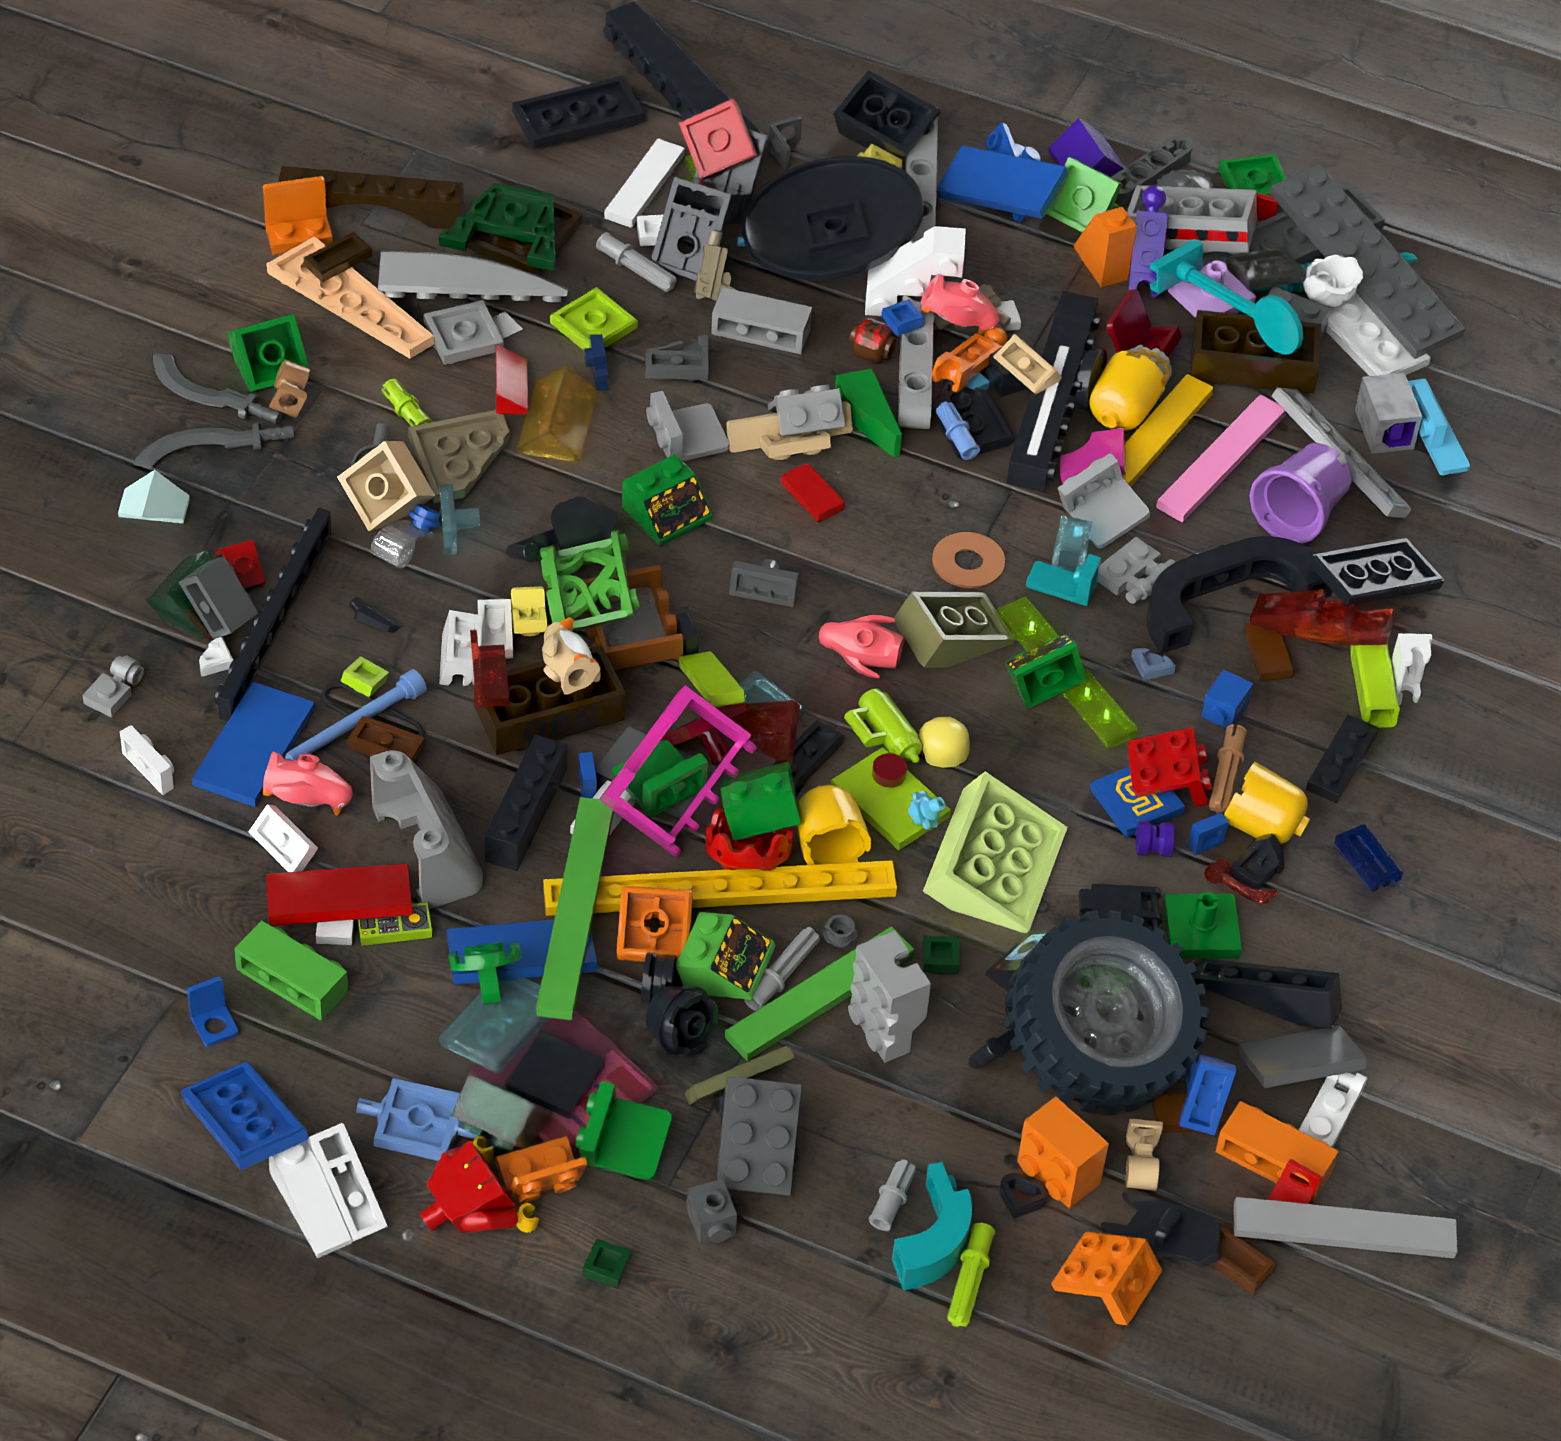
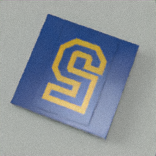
(1126, 808)

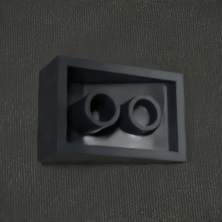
(884, 115)

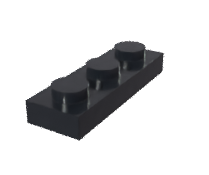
(1342, 758)

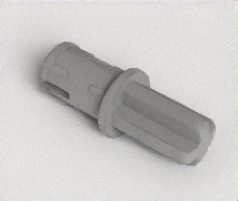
(892, 1195)

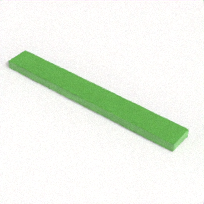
(575, 910)

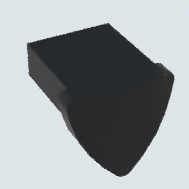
(1259, 862)

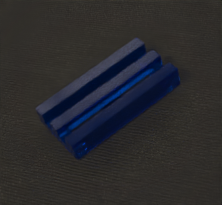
(1363, 859)

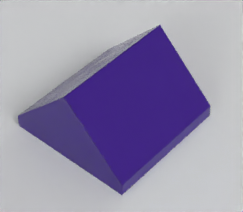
(1088, 147)

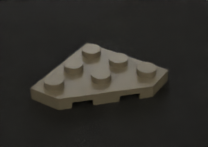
(458, 450)

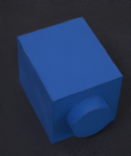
(1227, 699)

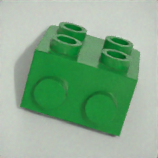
(623, 1134)

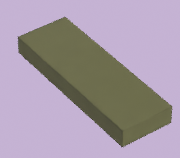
(747, 1070)

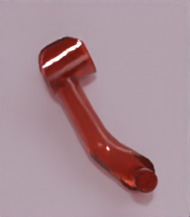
(1218, 872)

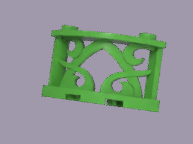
(557, 572)

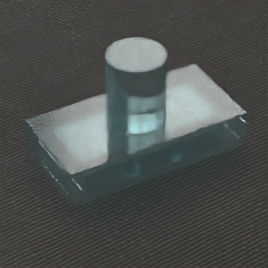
(454, 519)

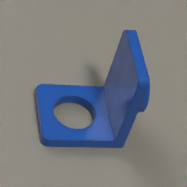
(208, 1003)

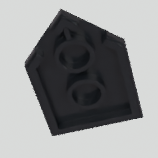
(980, 412)

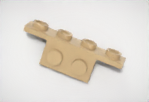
(765, 434)

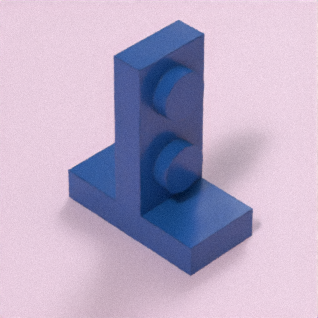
(1207, 1092)

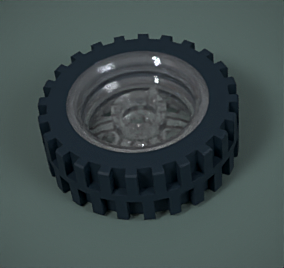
(1106, 1012)

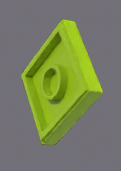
(593, 315)

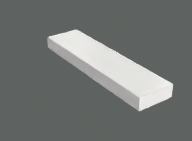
(644, 183)

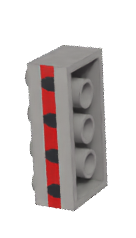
(1213, 216)

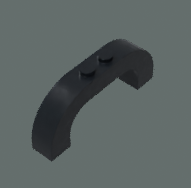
(1219, 568)

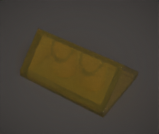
(558, 416)

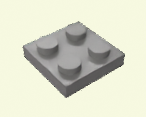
(463, 332)

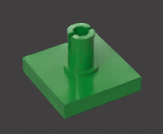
(1203, 924)

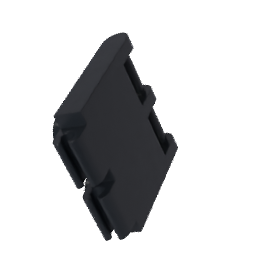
(1122, 898)

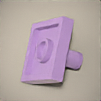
(1196, 298)

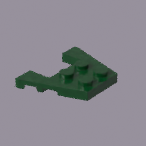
(509, 214)

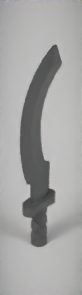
(179, 384)
(210, 435)

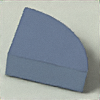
(1151, 664)

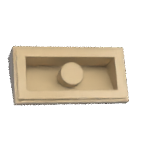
(1027, 365)

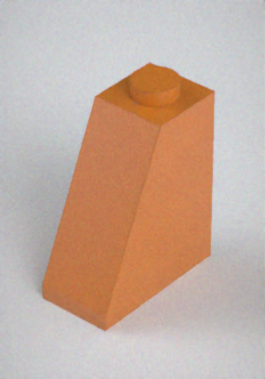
(1108, 246)

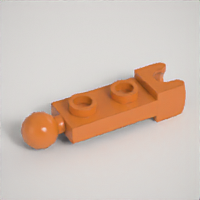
(968, 358)

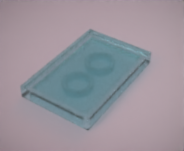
(499, 1030)

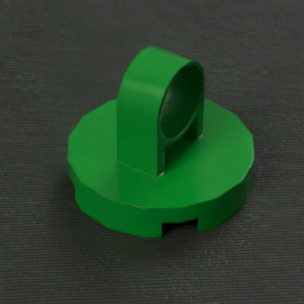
(485, 960)

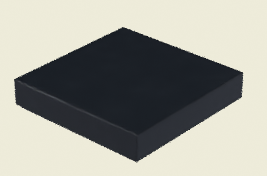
(555, 1074)

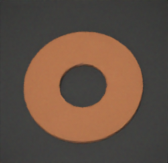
(946, 567)

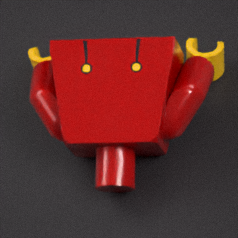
(472, 1193)

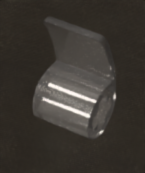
(397, 542)

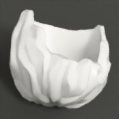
(1332, 280)

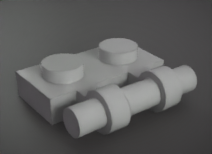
(1128, 565)

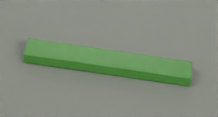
(798, 1006)

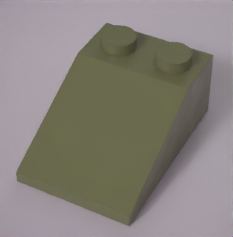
(951, 627)

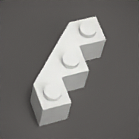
(912, 266)

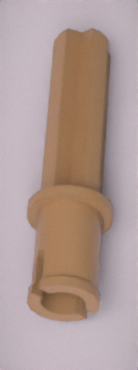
(1230, 758)

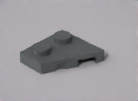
(678, 361)

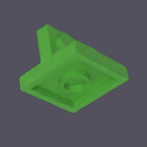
(1083, 195)

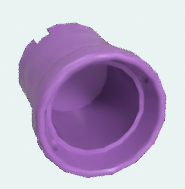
(1300, 493)

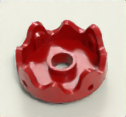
(755, 852)

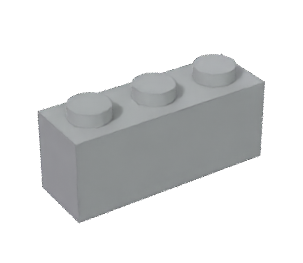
(761, 320)

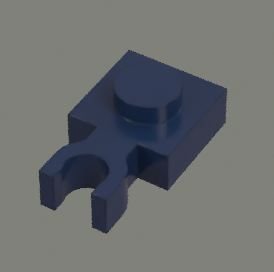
(596, 359)

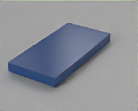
(1002, 182)
(240, 755)
(534, 945)
(244, 1115)

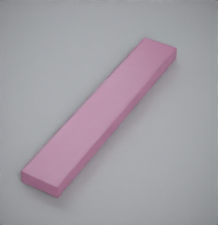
(1221, 458)

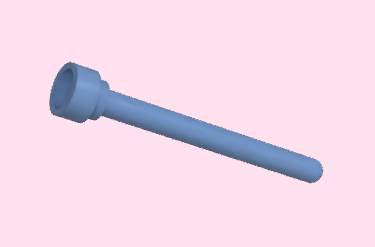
(410, 686)

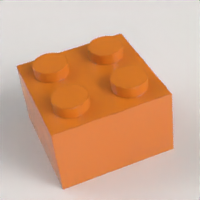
(1062, 1152)

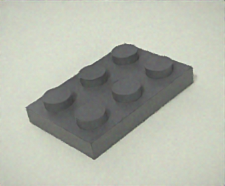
(758, 1136)

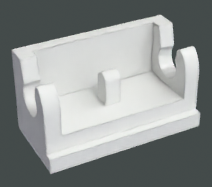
(456, 646)
(1409, 661)

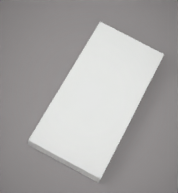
(1369, 340)

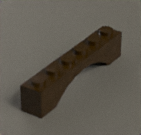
(429, 201)

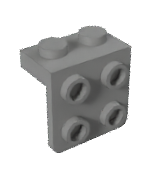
(808, 412)
(686, 431)
(1105, 499)

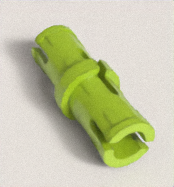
(405, 404)

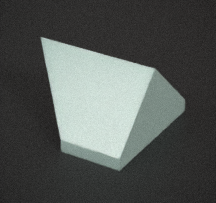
(154, 499)

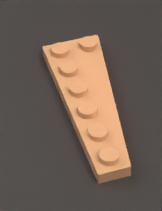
(353, 300)

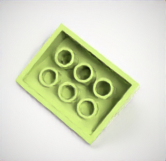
(995, 855)

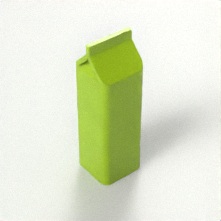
(1375, 685)

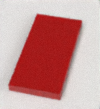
(338, 894)

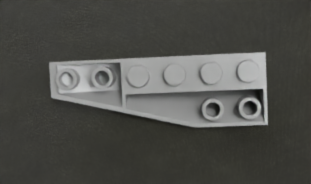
(459, 276)

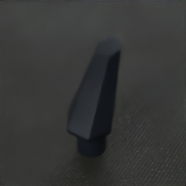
(372, 616)

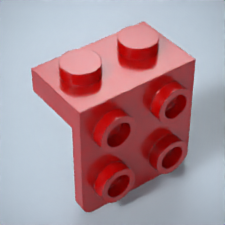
(1170, 763)

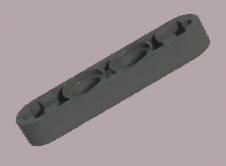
(1143, 166)

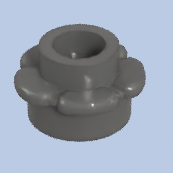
(840, 924)

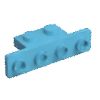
(1437, 432)

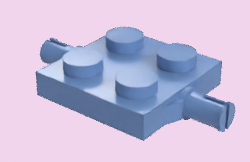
(415, 1119)

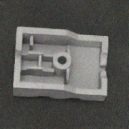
(887, 997)

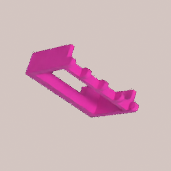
(612, 794)

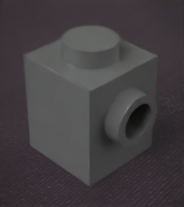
(711, 1212)

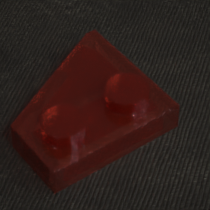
(771, 727)

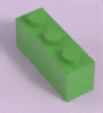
(291, 970)

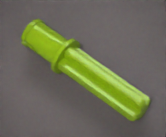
(974, 1261)

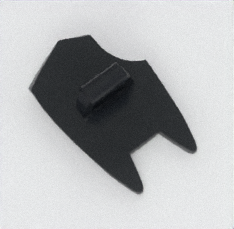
(1171, 1230)

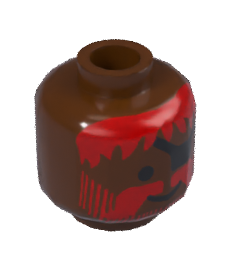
(873, 341)

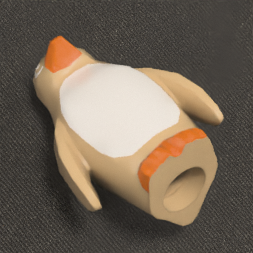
(568, 657)

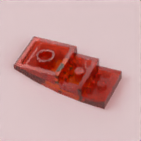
(1314, 619)

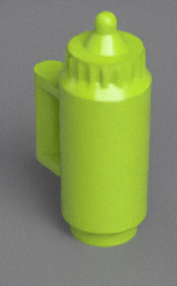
(888, 725)

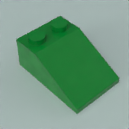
(760, 801)

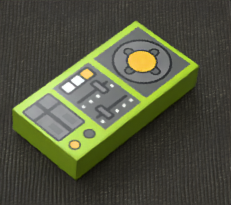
(397, 928)

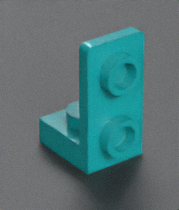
(1065, 584)

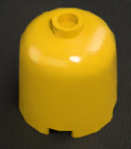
(1126, 391)
(1268, 806)
(831, 826)

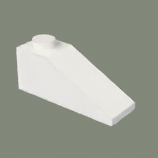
(347, 1181)
(309, 1198)

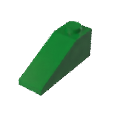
(870, 409)

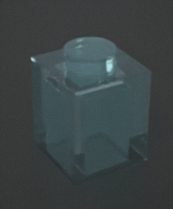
(1071, 542)

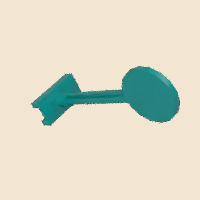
(1273, 316)

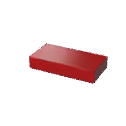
(812, 492)

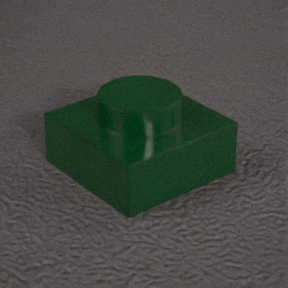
(941, 954)
(606, 1263)

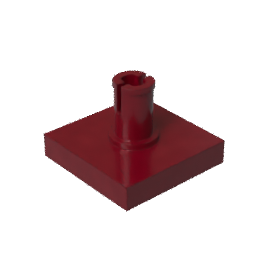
(708, 733)

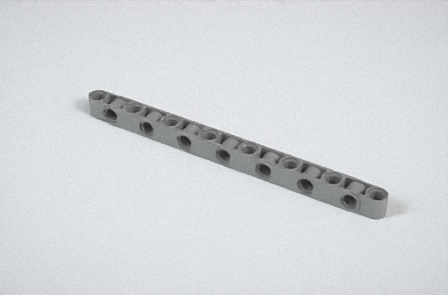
(917, 345)

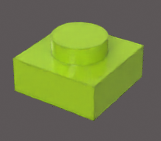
(364, 676)

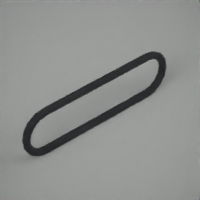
(370, 699)

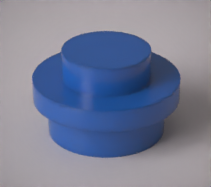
(425, 517)

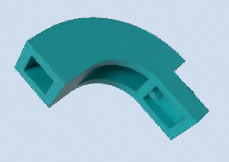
(936, 1251)

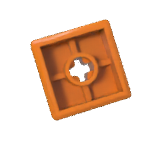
(638, 908)

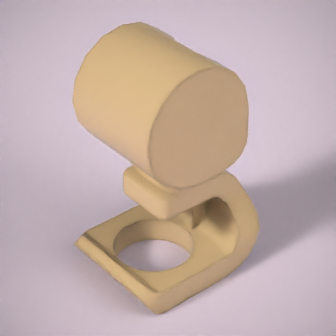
(1141, 1166)

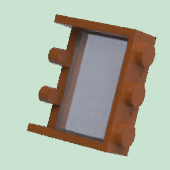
(647, 637)

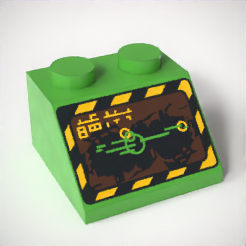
(724, 956)

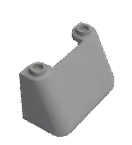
(444, 856)

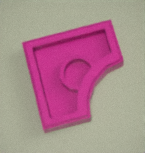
(1099, 445)

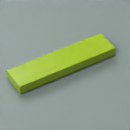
(711, 679)

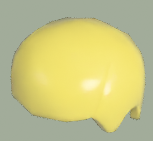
(944, 742)

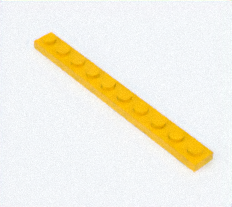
(748, 886)

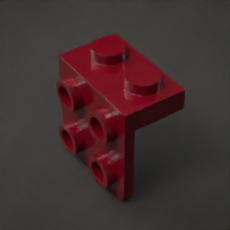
(1131, 327)

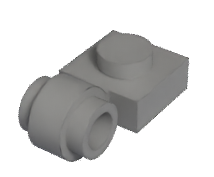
(110, 693)

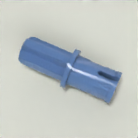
(957, 430)

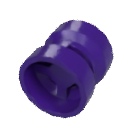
(1154, 839)

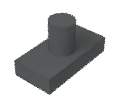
(764, 582)

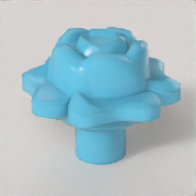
(925, 809)

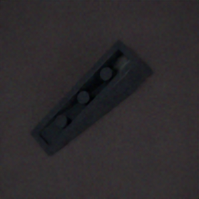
(1285, 992)

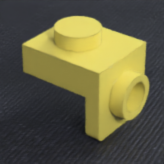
(528, 610)

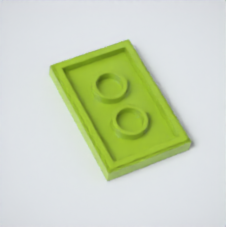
(884, 806)

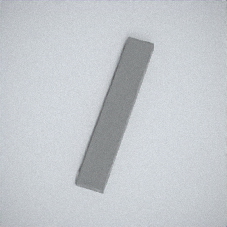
(1324, 433)
(1345, 1227)

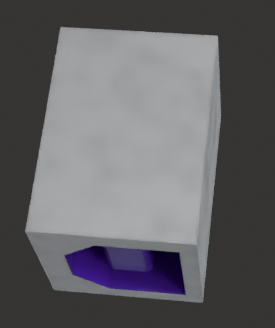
(1388, 413)

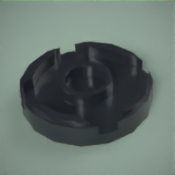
(1089, 373)

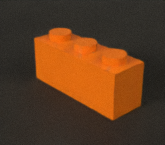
(1268, 1144)

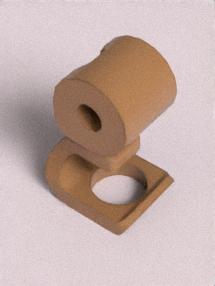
(290, 384)

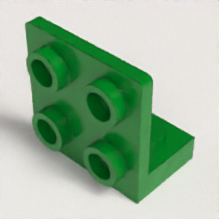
(666, 778)

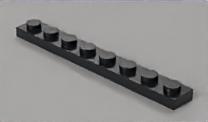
(278, 606)

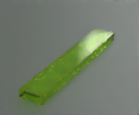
(1087, 698)

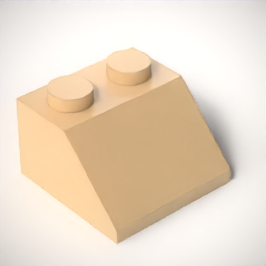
(385, 485)

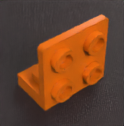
(295, 213)
(540, 1169)
(1110, 1268)

